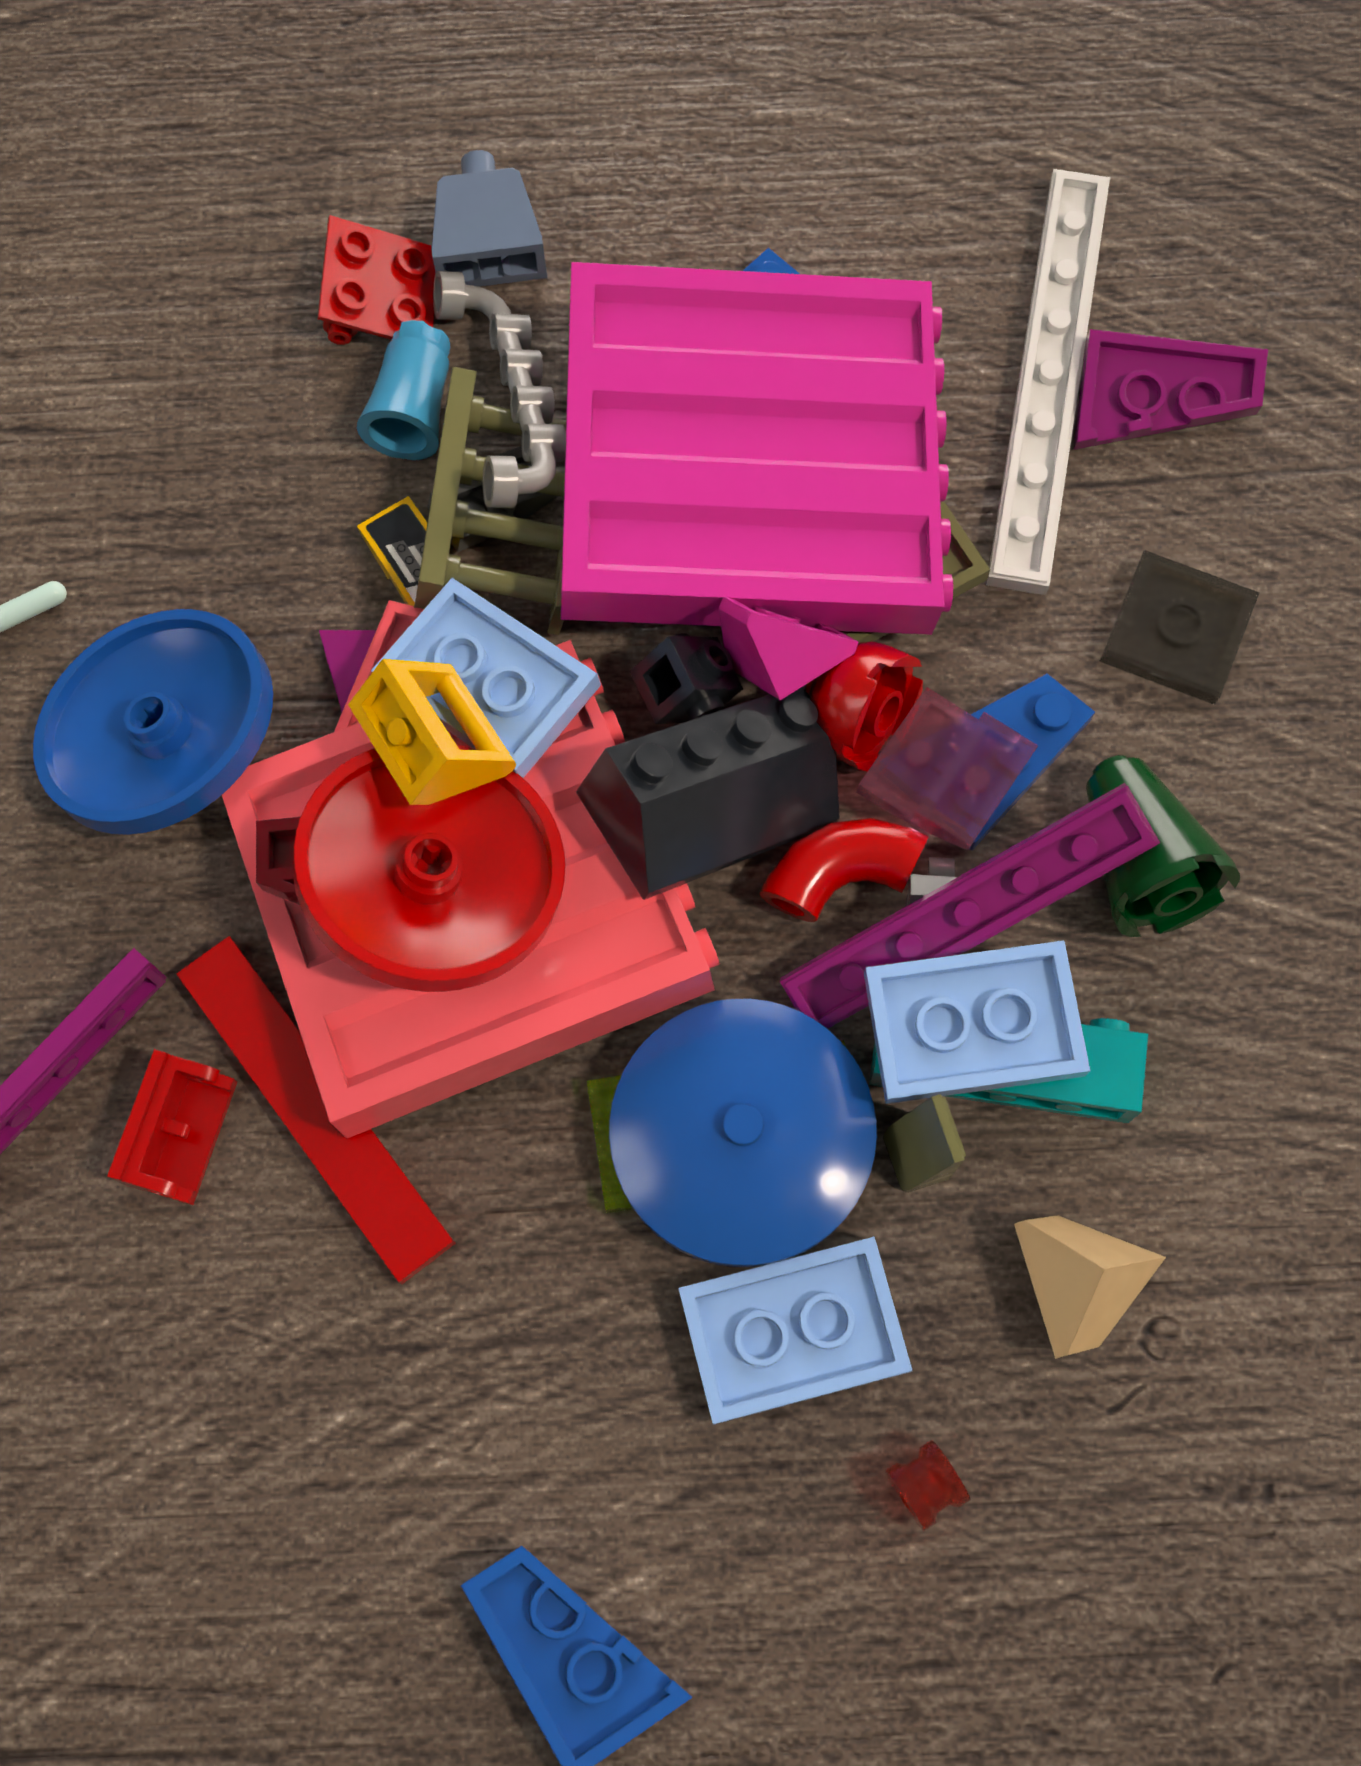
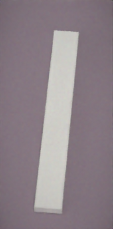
(1048, 384)

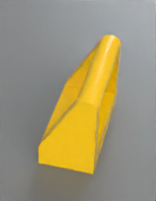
(415, 741)

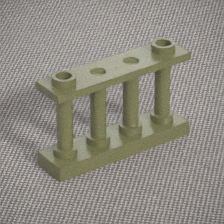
(453, 517)

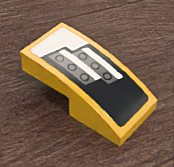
(397, 544)

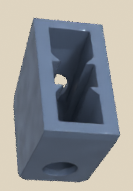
(486, 225)

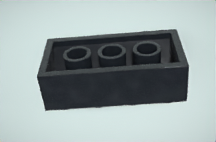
(714, 790)

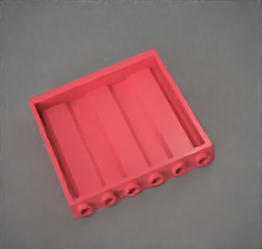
(593, 972)

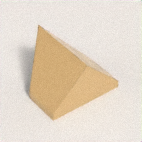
(1082, 1279)

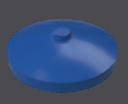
(153, 721)
(742, 1132)

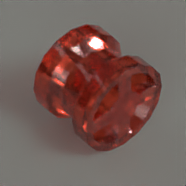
(927, 1485)

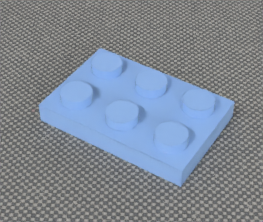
(512, 673)
(975, 1022)
(794, 1330)

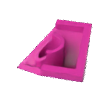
(779, 650)

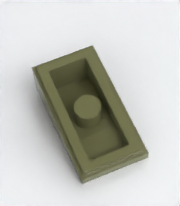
(924, 1145)

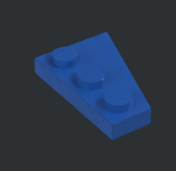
(1046, 716)
(567, 1662)

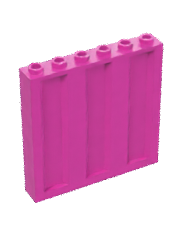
(754, 449)

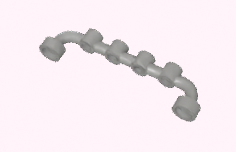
(520, 370)

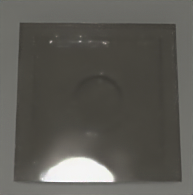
(1179, 627)

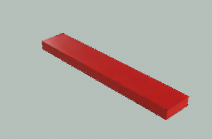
(276, 1059)

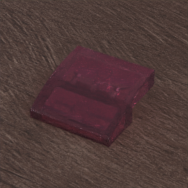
(946, 769)

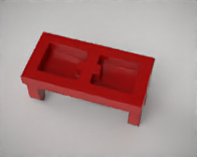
(172, 1127)

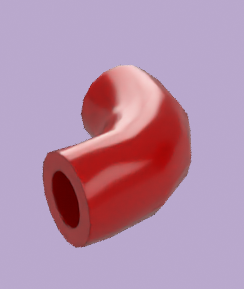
(838, 856)

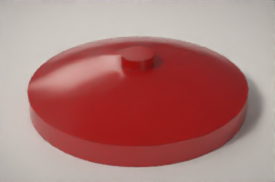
(427, 890)

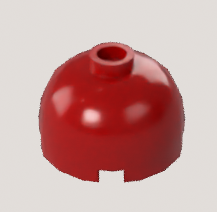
(865, 700)

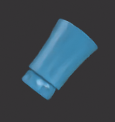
(408, 394)

